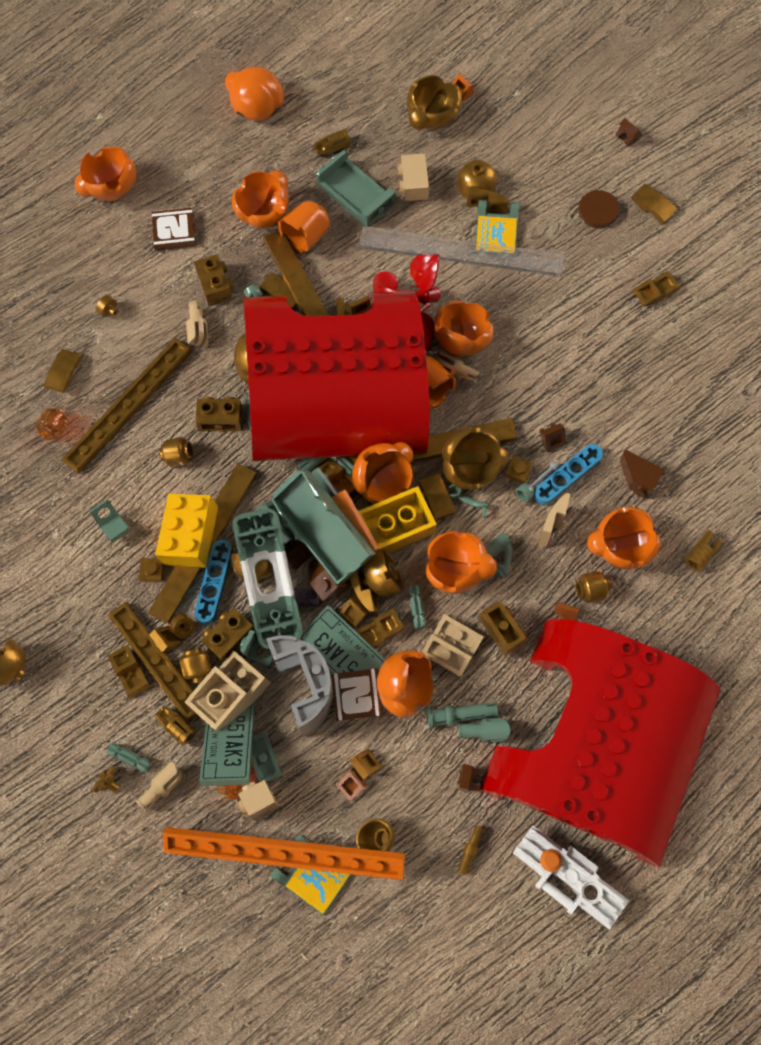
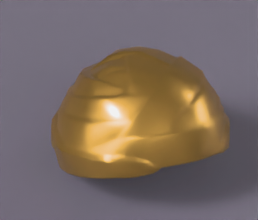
(375, 835)

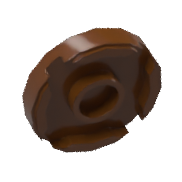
(598, 209)

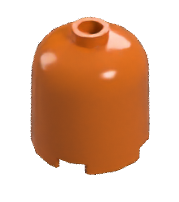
(304, 225)
(439, 382)

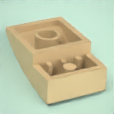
(227, 691)

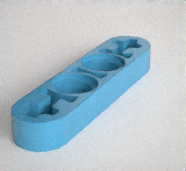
(570, 476)
(211, 581)

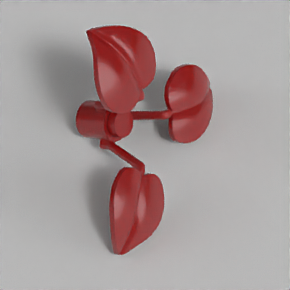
(423, 271)

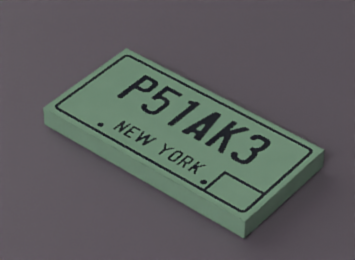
(340, 644)
(228, 752)

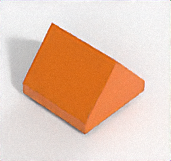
(464, 85)

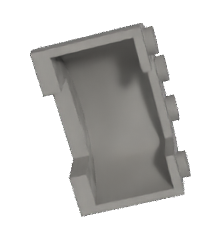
(292, 652)

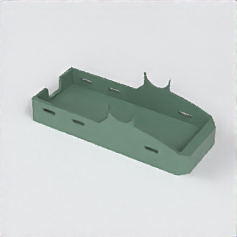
(321, 526)

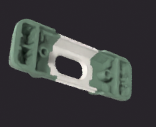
(258, 539)

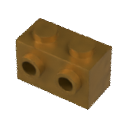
(213, 279)
(219, 414)
(502, 628)
(227, 634)

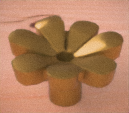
(106, 781)

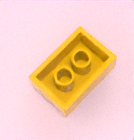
(399, 520)
(187, 530)

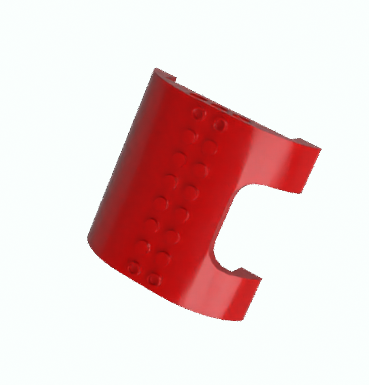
(336, 379)
(619, 743)

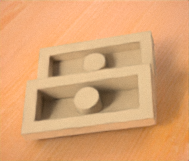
(554, 519)
(452, 645)

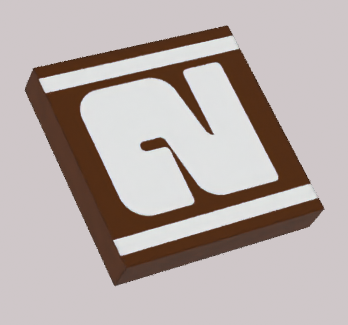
(173, 229)
(356, 694)

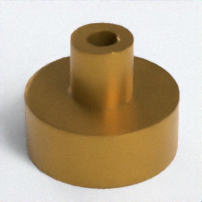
(107, 306)
(182, 626)

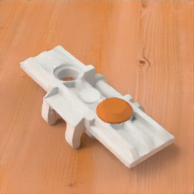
(575, 870)

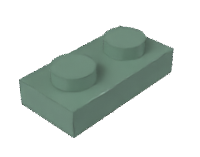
(264, 759)

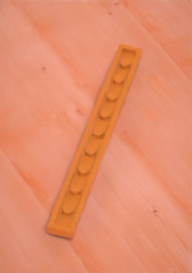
(284, 853)

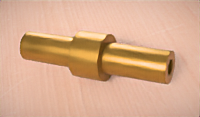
(470, 850)

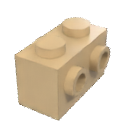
(414, 177)
(257, 800)

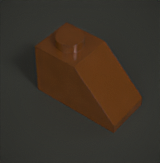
(640, 474)
(323, 582)

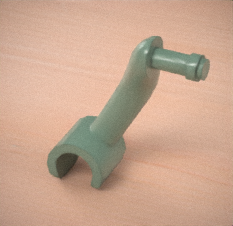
(474, 503)

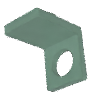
(112, 525)
(249, 648)

